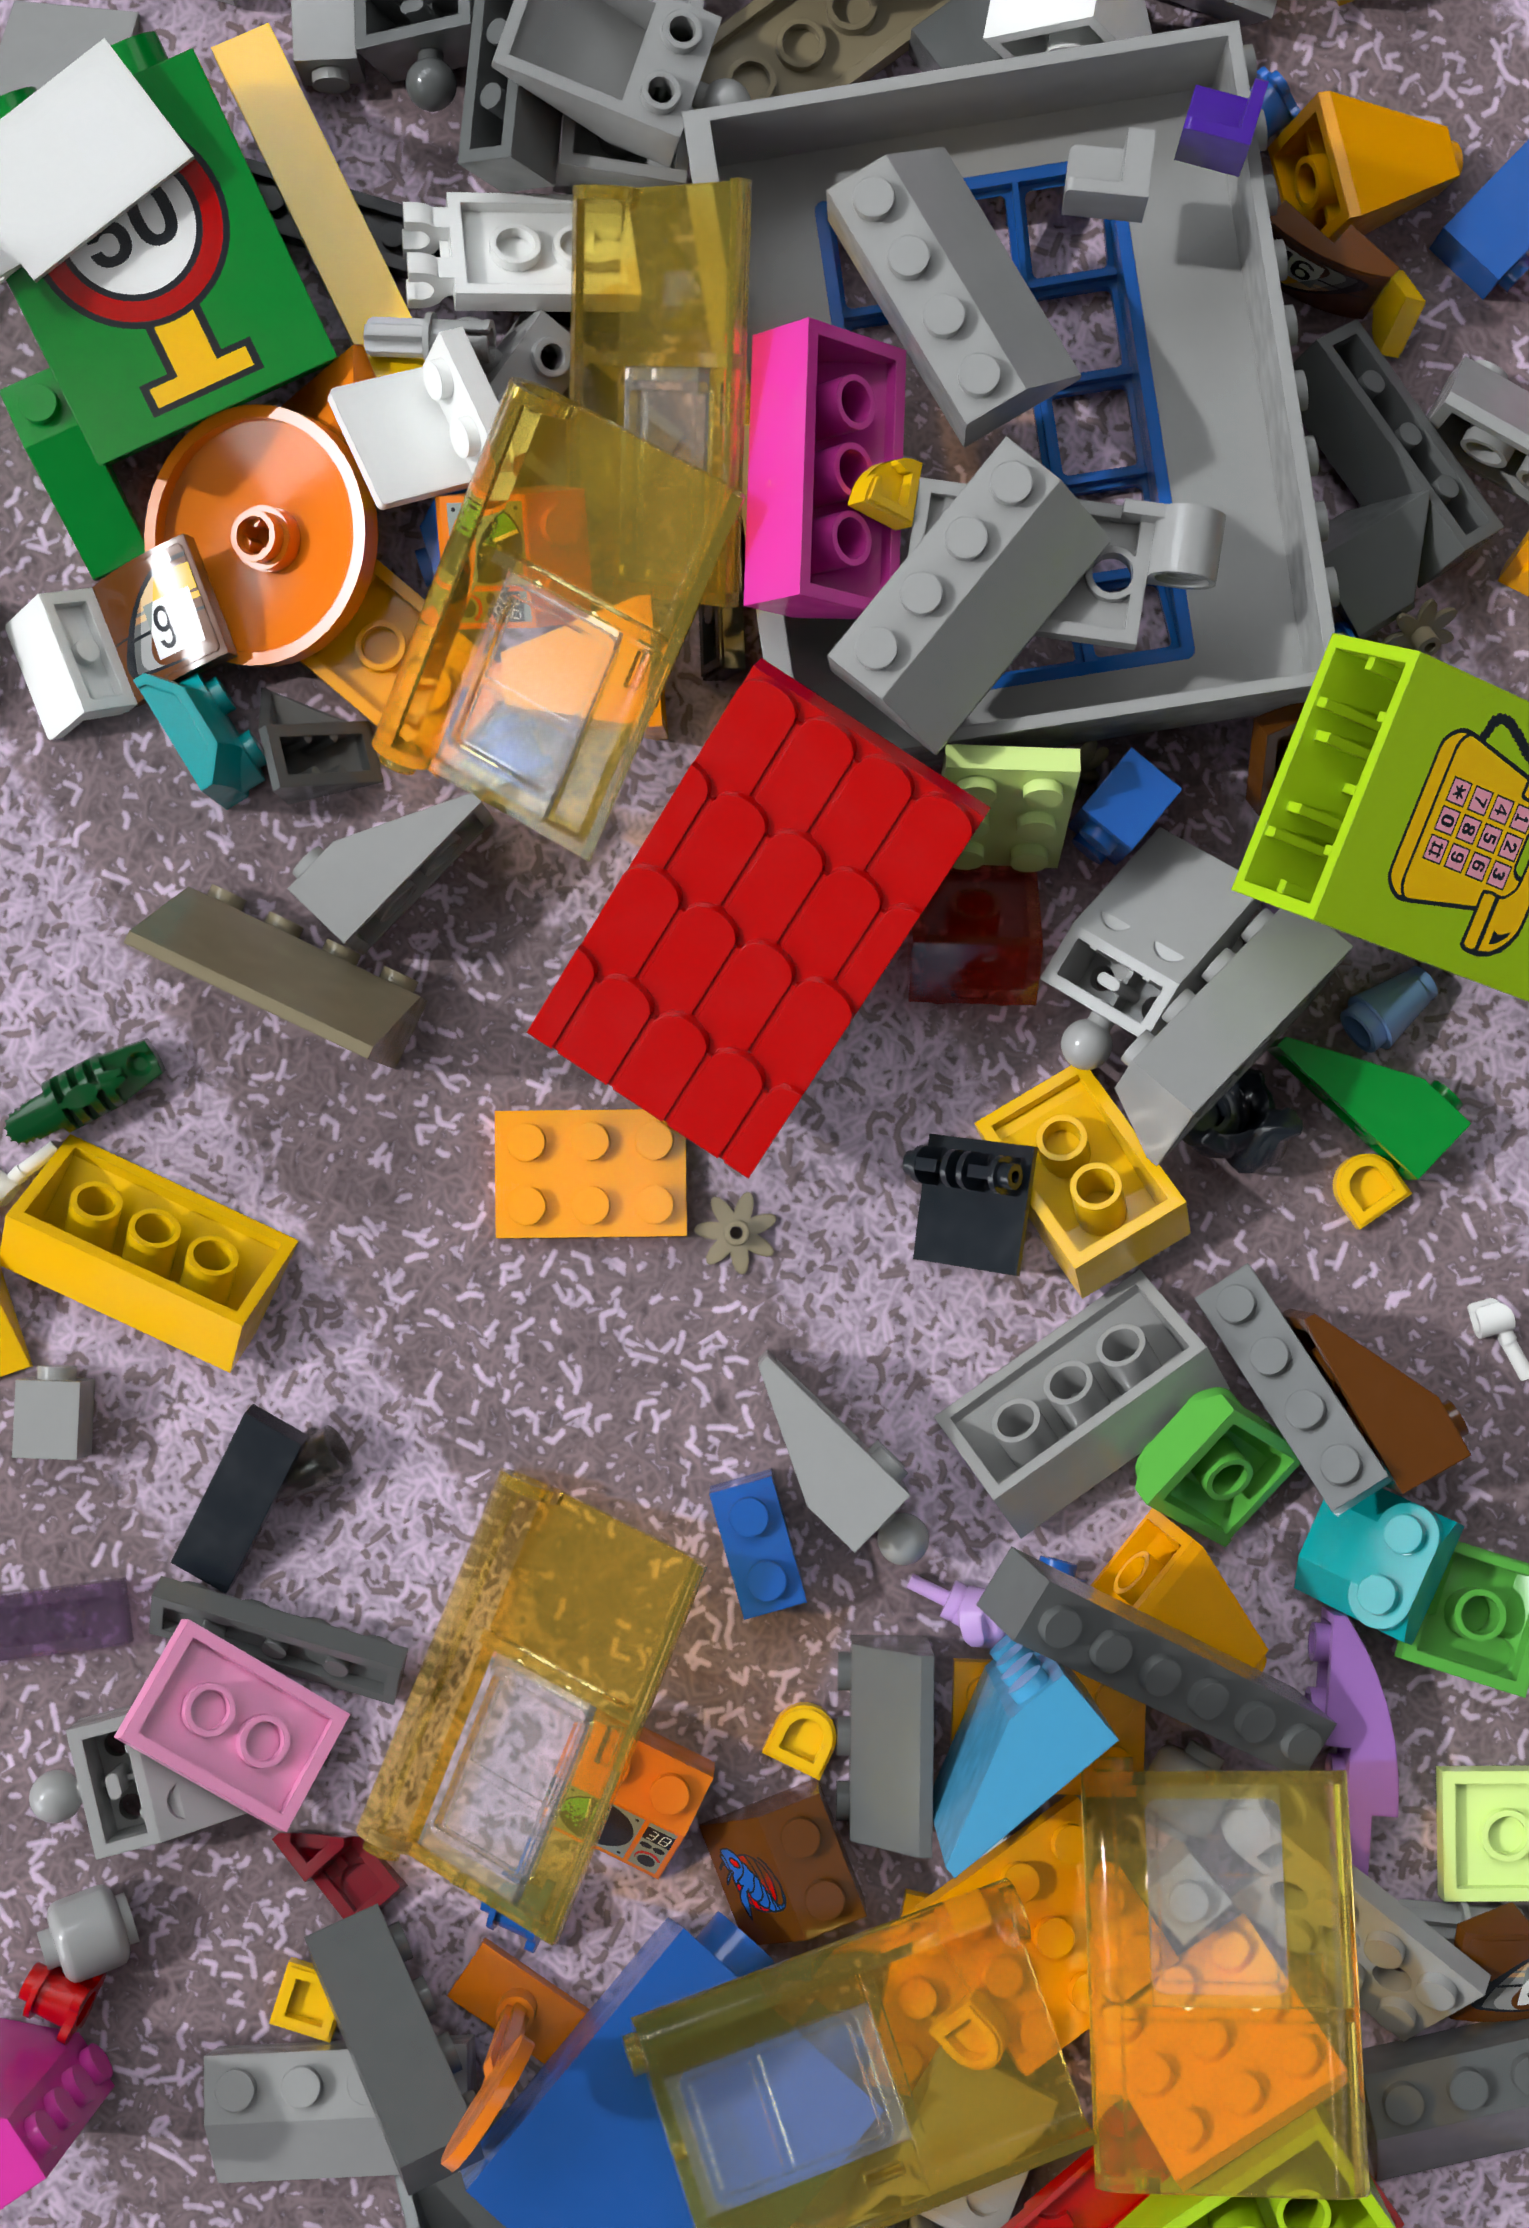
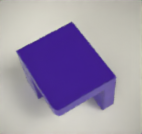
(1220, 128)

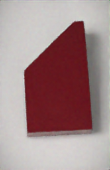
(341, 1869)

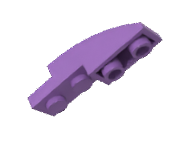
(1364, 1735)

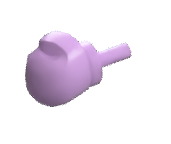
(961, 1609)

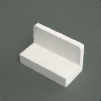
(69, 660)

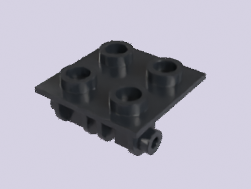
(972, 1202)

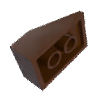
(1397, 1416)

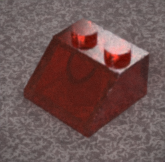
(978, 940)

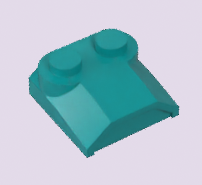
(204, 736)
(1378, 1561)

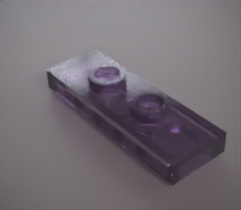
(65, 1619)

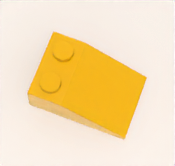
(1092, 1185)

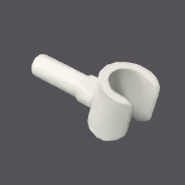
(11, 1182)
(1495, 1318)

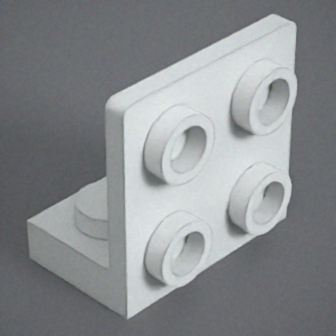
(419, 427)

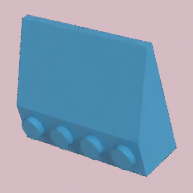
(1014, 1750)

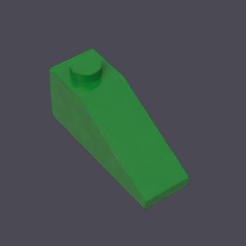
(80, 489)
(1386, 1108)

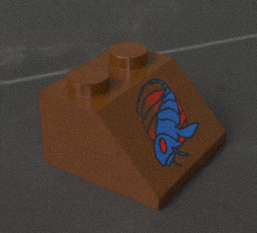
(785, 1867)

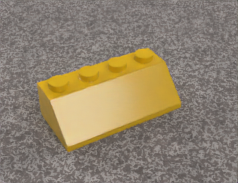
(146, 1252)

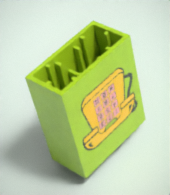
(1404, 814)

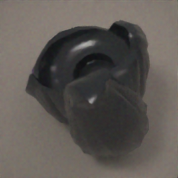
(1246, 1127)

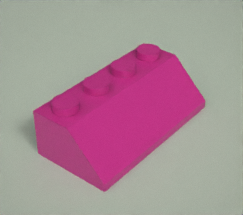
(818, 419)
(44, 2100)

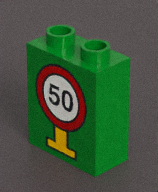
(183, 294)

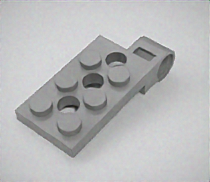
(1156, 541)
(1436, 1973)

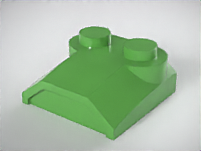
(1213, 1465)
(1477, 1622)

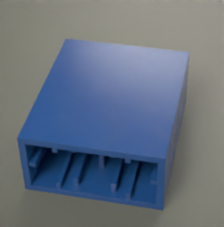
(585, 2131)

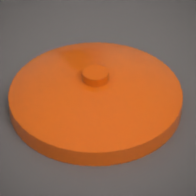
(276, 525)

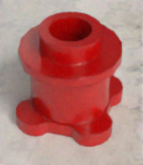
(58, 1999)

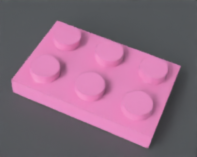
(232, 1725)

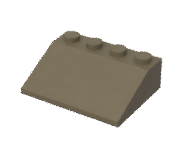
(282, 973)

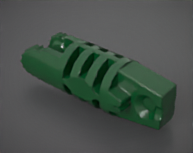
(86, 1092)

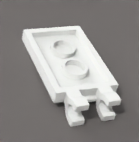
(79, 161)
(493, 252)

